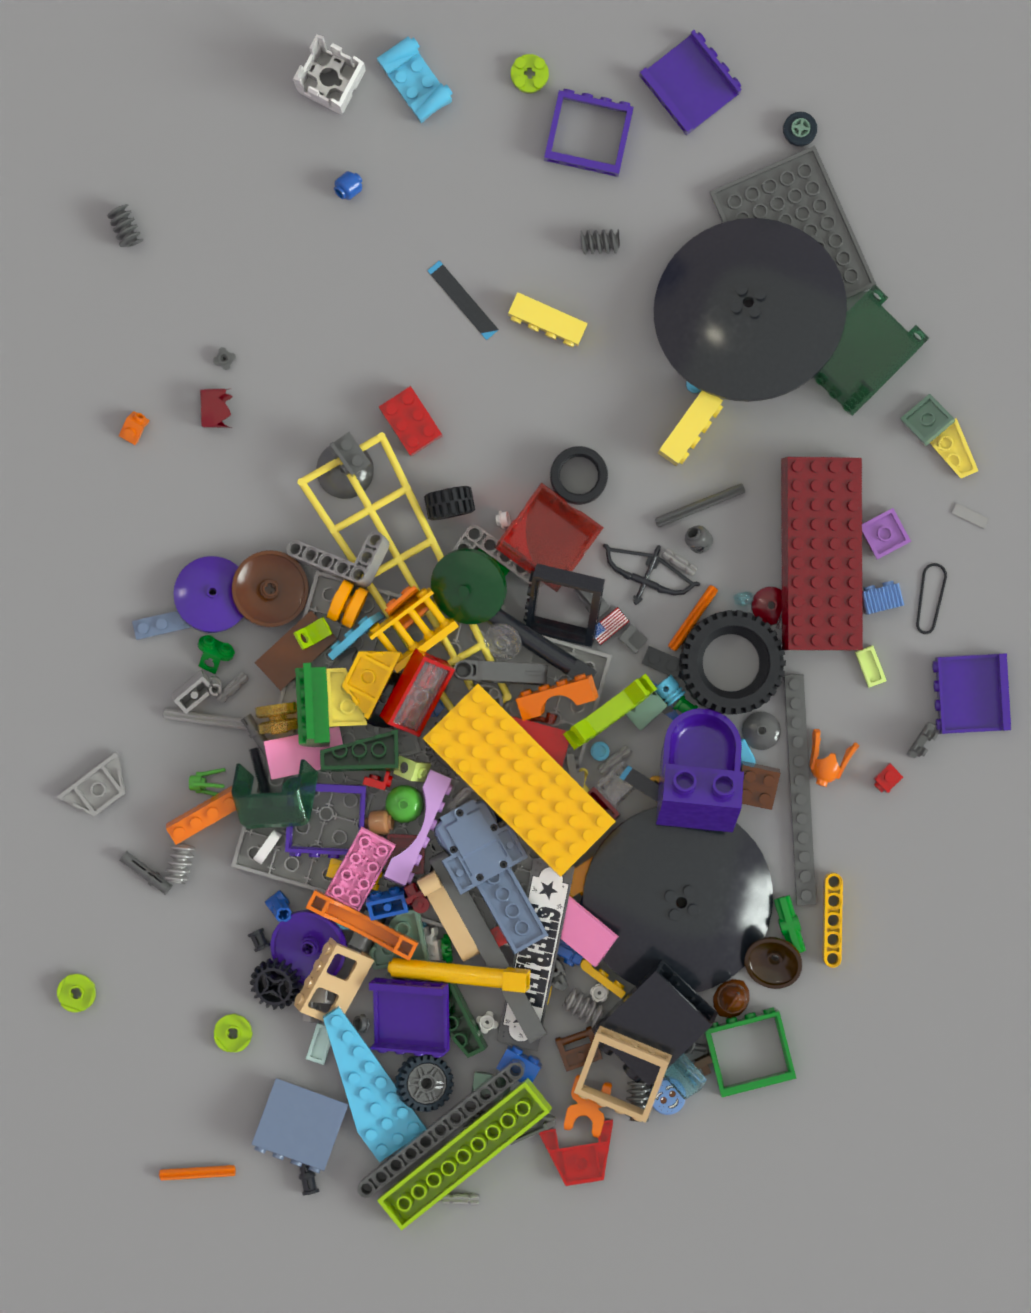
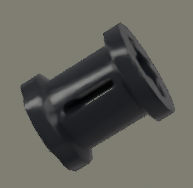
(259, 940)

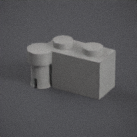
(196, 690)

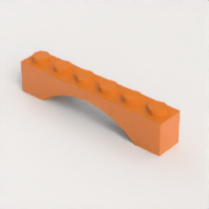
(361, 923)

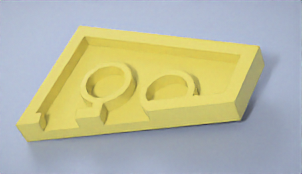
(955, 450)
(340, 704)

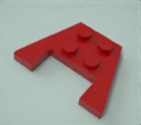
(581, 1162)

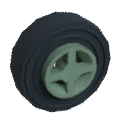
(800, 121)

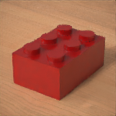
(410, 421)

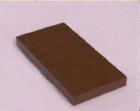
(286, 654)

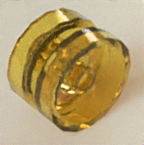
(278, 719)

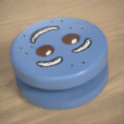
(668, 1099)

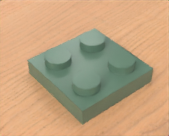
(927, 419)

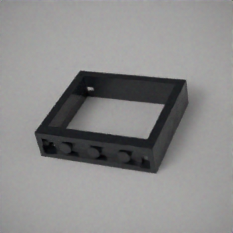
(557, 629)

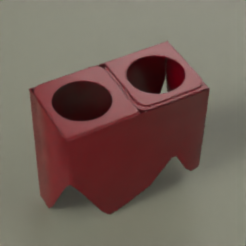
(214, 408)

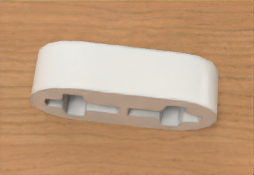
(267, 847)

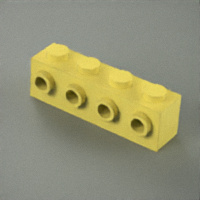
(547, 319)

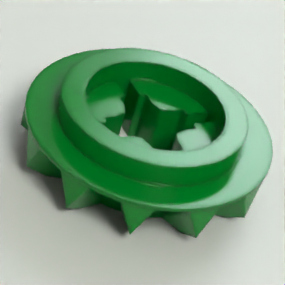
(446, 948)

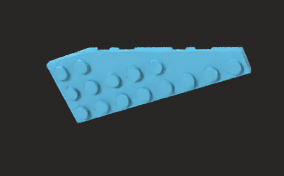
(372, 1096)

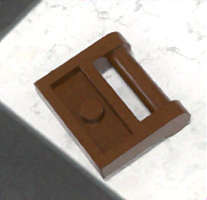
(577, 1056)

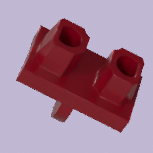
(416, 898)

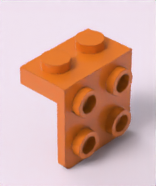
(407, 595)

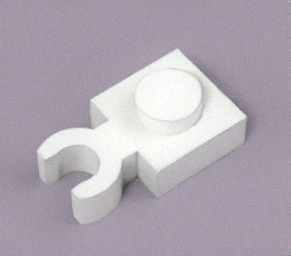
(433, 944)

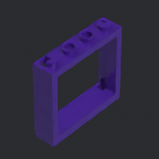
(582, 163)
(332, 852)

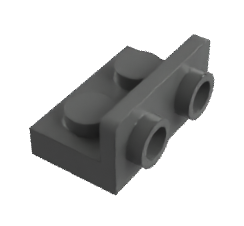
(350, 454)

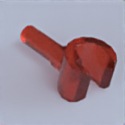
(550, 718)

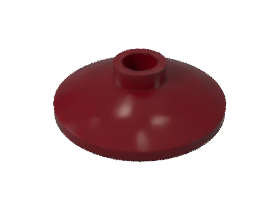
(761, 601)

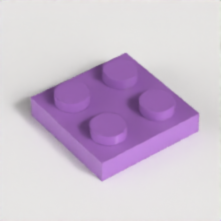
(885, 533)

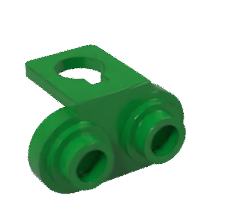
(215, 650)

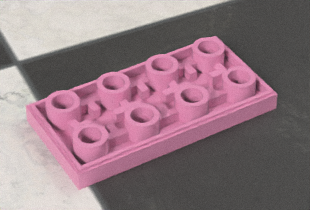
(286, 754)
(360, 868)
(586, 933)

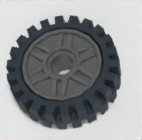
(437, 1088)

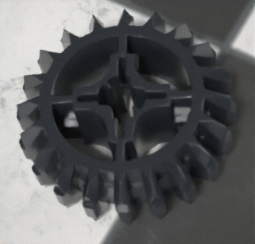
(282, 997)

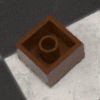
(759, 785)

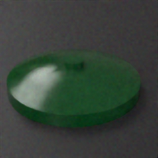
(468, 586)

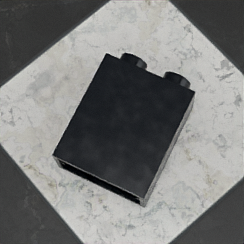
(660, 1014)

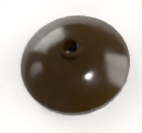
(771, 970)

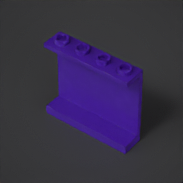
(691, 82)

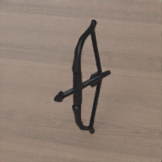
(652, 563)

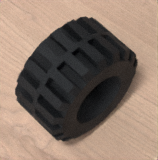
(449, 503)

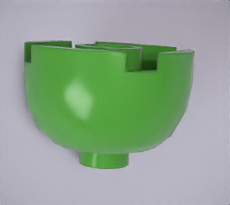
(404, 803)

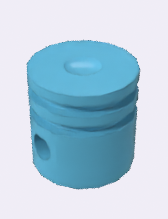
(671, 694)

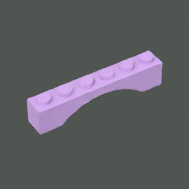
(401, 866)

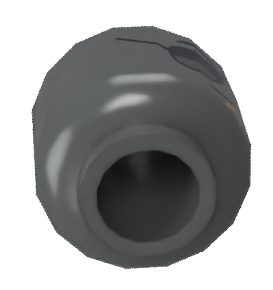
(698, 539)

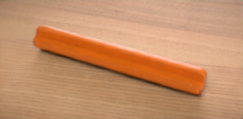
(693, 618)
(197, 1172)

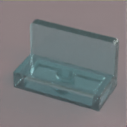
(685, 1077)

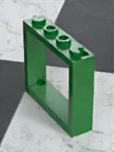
(757, 1082)

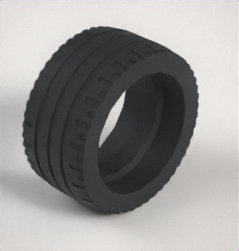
(595, 458)

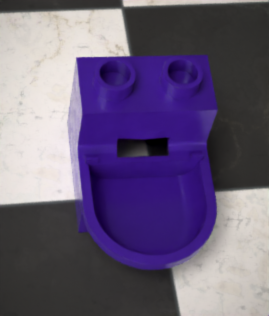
(700, 772)

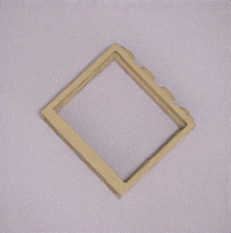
(631, 1047)

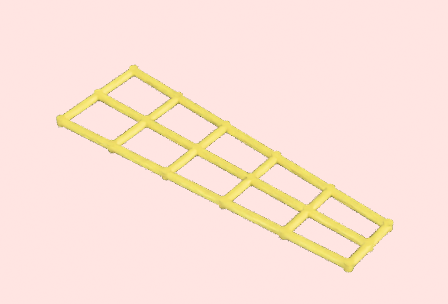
(398, 559)

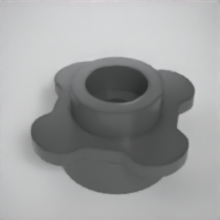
(224, 363)

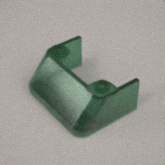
(278, 809)

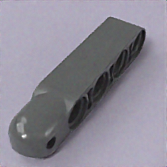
(501, 672)

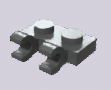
(918, 748)

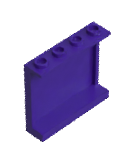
(972, 693)
(410, 1016)

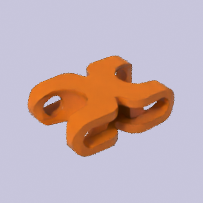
(587, 1108)

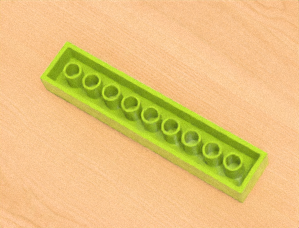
(464, 1154)

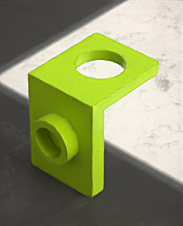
(313, 633)

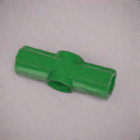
(789, 922)

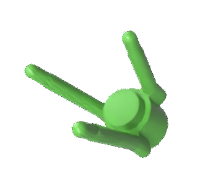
(199, 784)

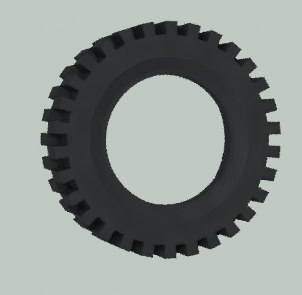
(770, 662)

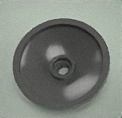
(337, 483)

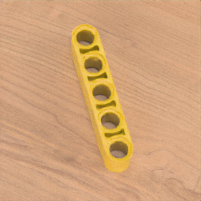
(828, 910)

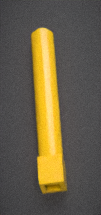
(508, 979)

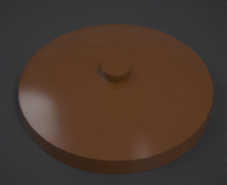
(269, 588)

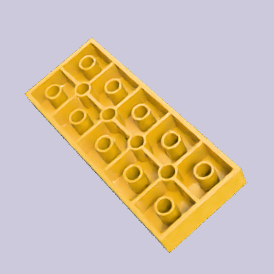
(519, 780)

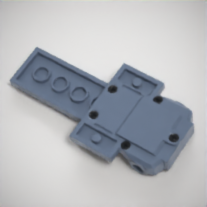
(483, 859)

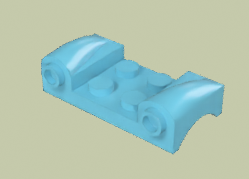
(414, 79)

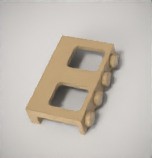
(344, 988)

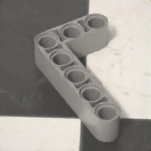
(485, 536)
(338, 564)

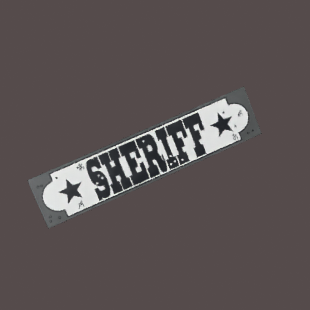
(549, 899)

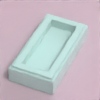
(319, 1045)

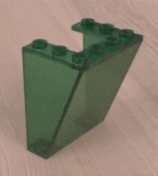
(868, 352)

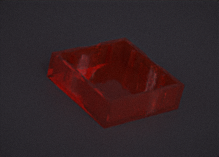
(548, 534)

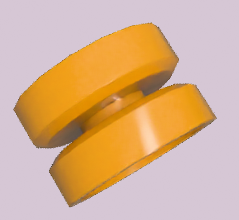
(348, 604)

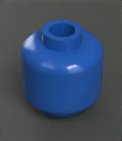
(348, 185)

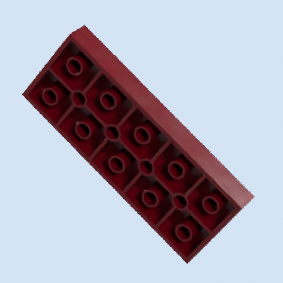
(821, 553)

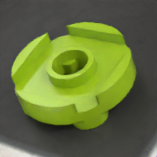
(537, 65)
(67, 998)
(222, 1031)

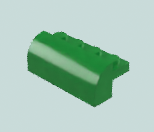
(312, 706)

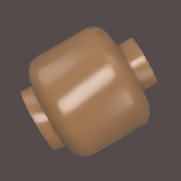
(379, 822)

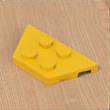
(369, 678)

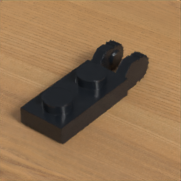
(662, 662)

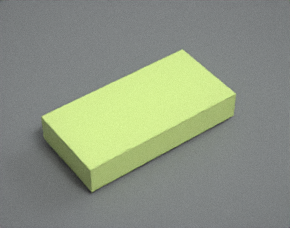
(870, 666)

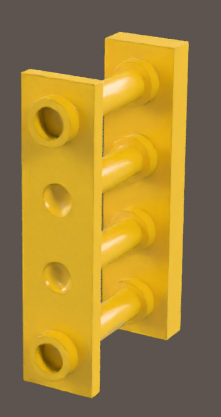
(430, 638)

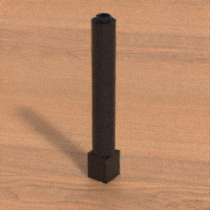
(543, 647)

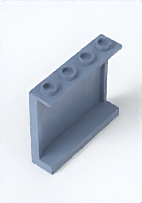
(299, 1125)

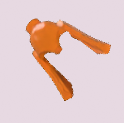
(827, 769)

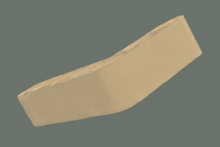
(448, 915)

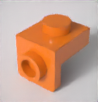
(133, 427)

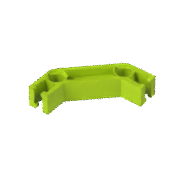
(610, 712)

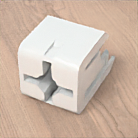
(322, 61)

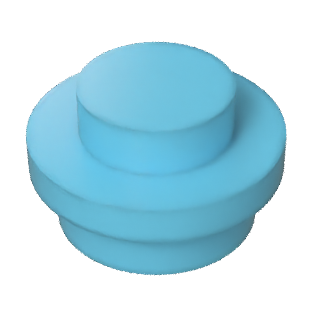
(600, 751)

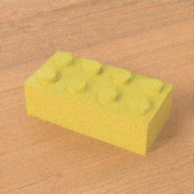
(690, 426)

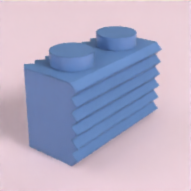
(881, 598)

